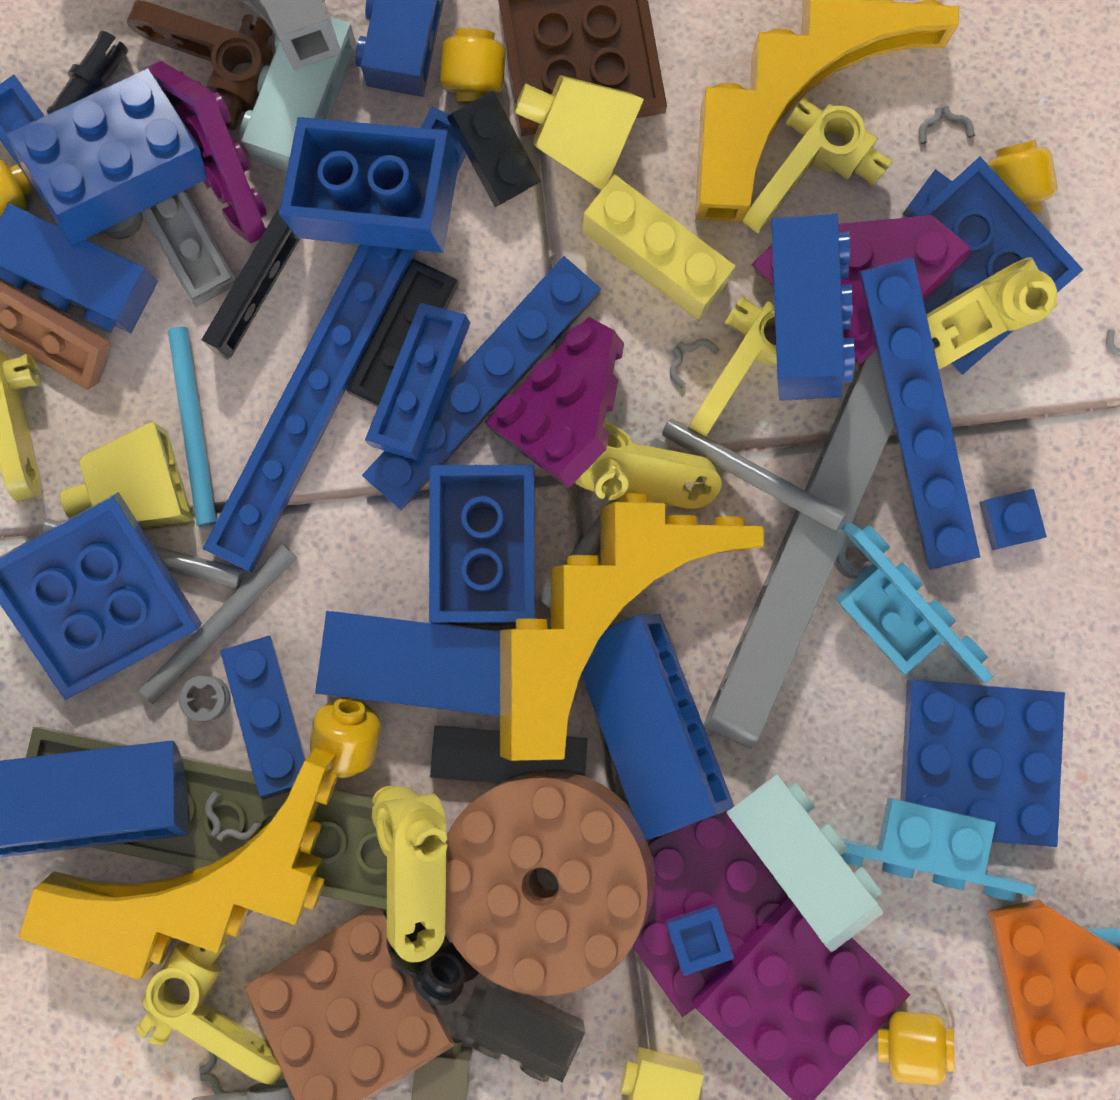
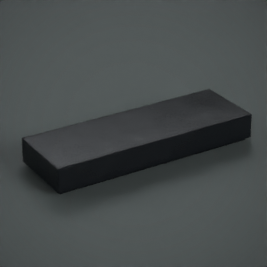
(418, 286)
(251, 288)
(476, 756)

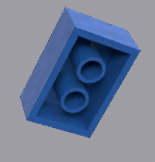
(108, 156)
(370, 184)
(812, 307)
(481, 544)

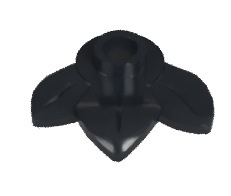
(440, 976)

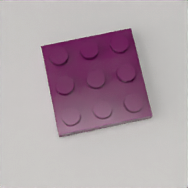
(693, 870)
(798, 1003)

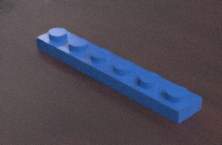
(489, 378)
(919, 412)

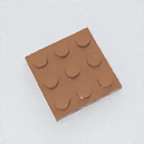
(346, 1015)

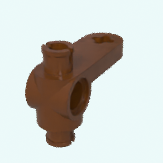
(213, 43)

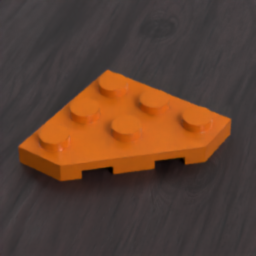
(1056, 982)

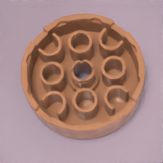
(536, 936)

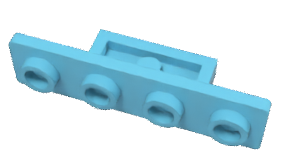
(897, 616)
(938, 843)

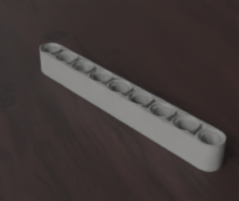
(803, 562)

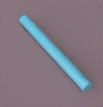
(192, 426)

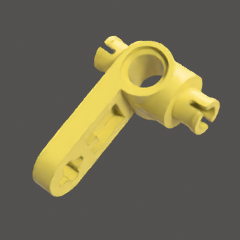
(814, 149)
(998, 304)
(750, 321)
(17, 453)
(650, 471)
(414, 840)
(199, 1020)

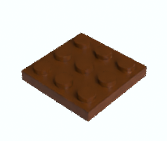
(586, 41)

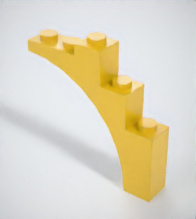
(785, 68)
(545, 664)
(134, 923)

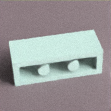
(292, 94)
(807, 861)

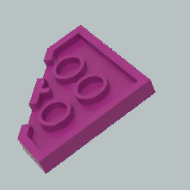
(223, 160)
(879, 242)
(564, 403)

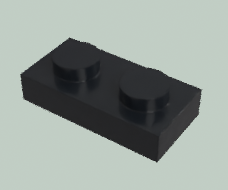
(493, 148)

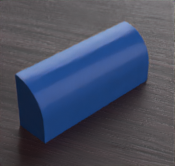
(410, 663)
(653, 728)
(92, 798)

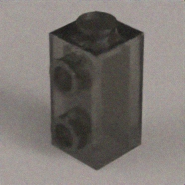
(524, 1030)

